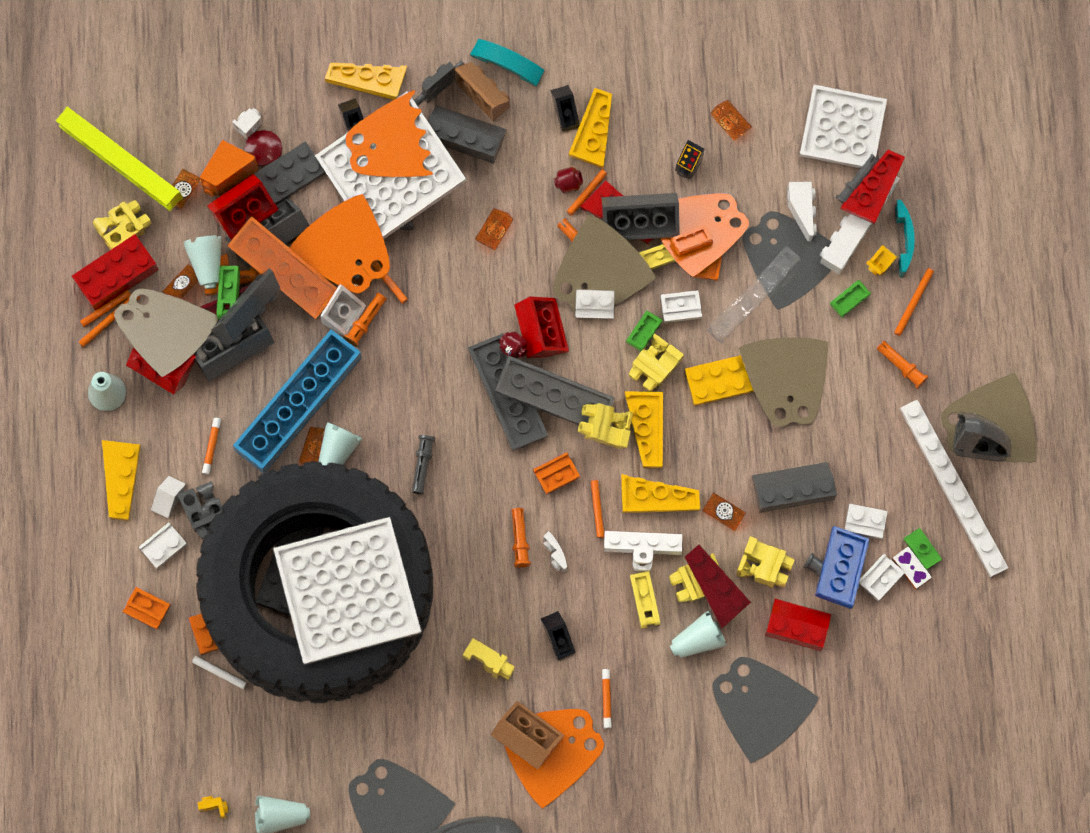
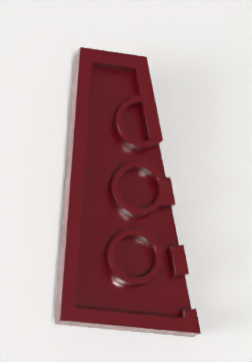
(720, 591)

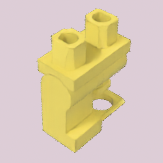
(126, 223)
(656, 370)
(599, 425)
(770, 562)
(691, 587)
(491, 659)

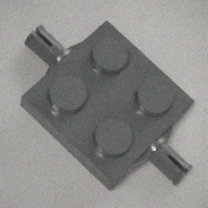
(438, 82)

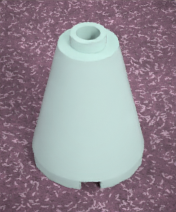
(205, 259)
(106, 391)
(337, 445)
(698, 637)
(279, 814)

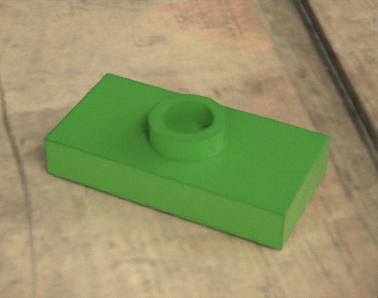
(850, 298)
(644, 331)
(922, 548)

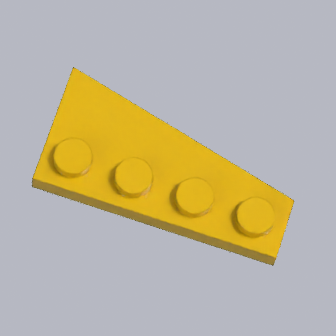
(375, 80)
(593, 130)
(647, 425)

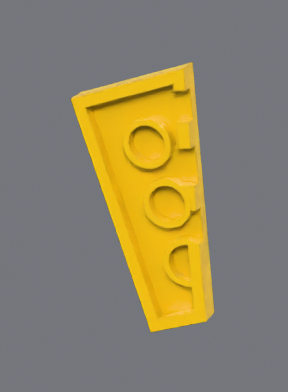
(120, 476)
(650, 496)

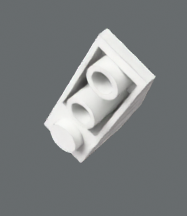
(800, 204)

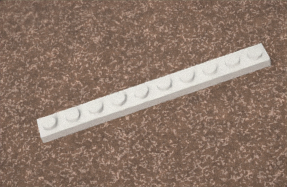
(953, 488)

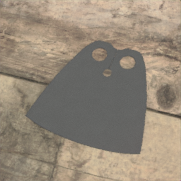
(805, 274)
(765, 712)
(406, 805)

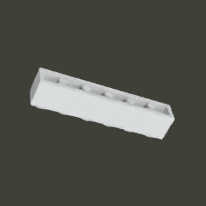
(847, 240)

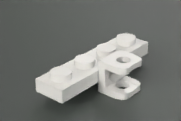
(643, 546)

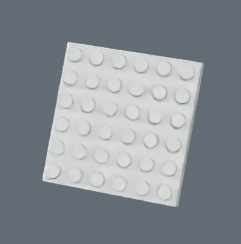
(394, 198)
(347, 590)

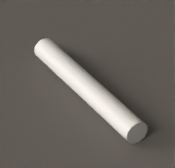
(219, 672)

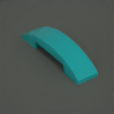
(508, 60)
(903, 216)

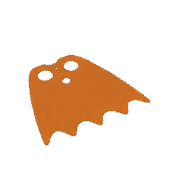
(395, 139)

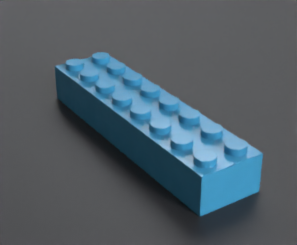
(297, 401)

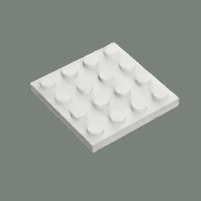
(842, 126)

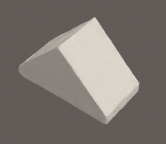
(167, 497)

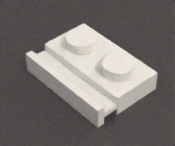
(594, 304)
(681, 306)
(866, 521)
(163, 545)
(881, 577)

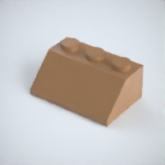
(482, 90)
(527, 734)

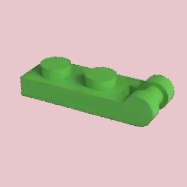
(228, 288)

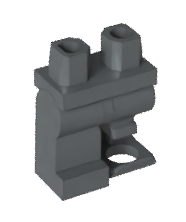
(198, 515)

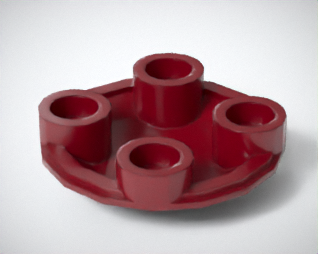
(264, 146)

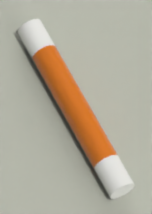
(211, 446)
(606, 698)

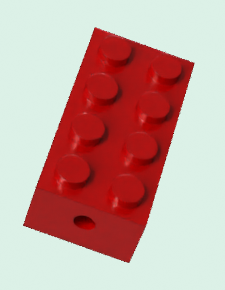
(115, 272)

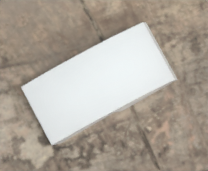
(557, 557)

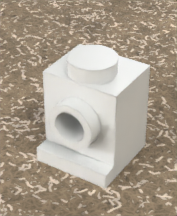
(247, 122)

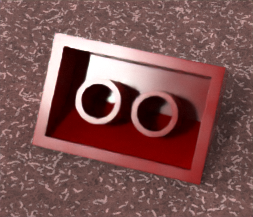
(240, 203)
(541, 327)
(171, 382)
(798, 625)

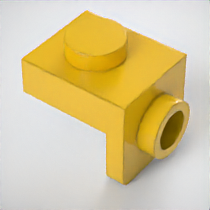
(881, 261)
(210, 803)

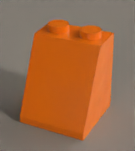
(227, 169)

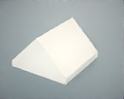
(342, 311)

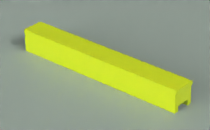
(119, 159)

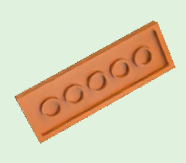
(294, 275)

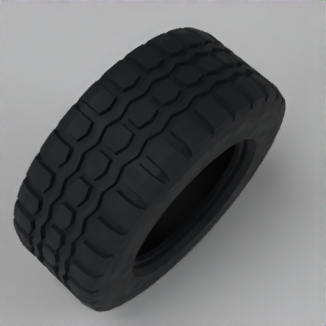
(245, 533)

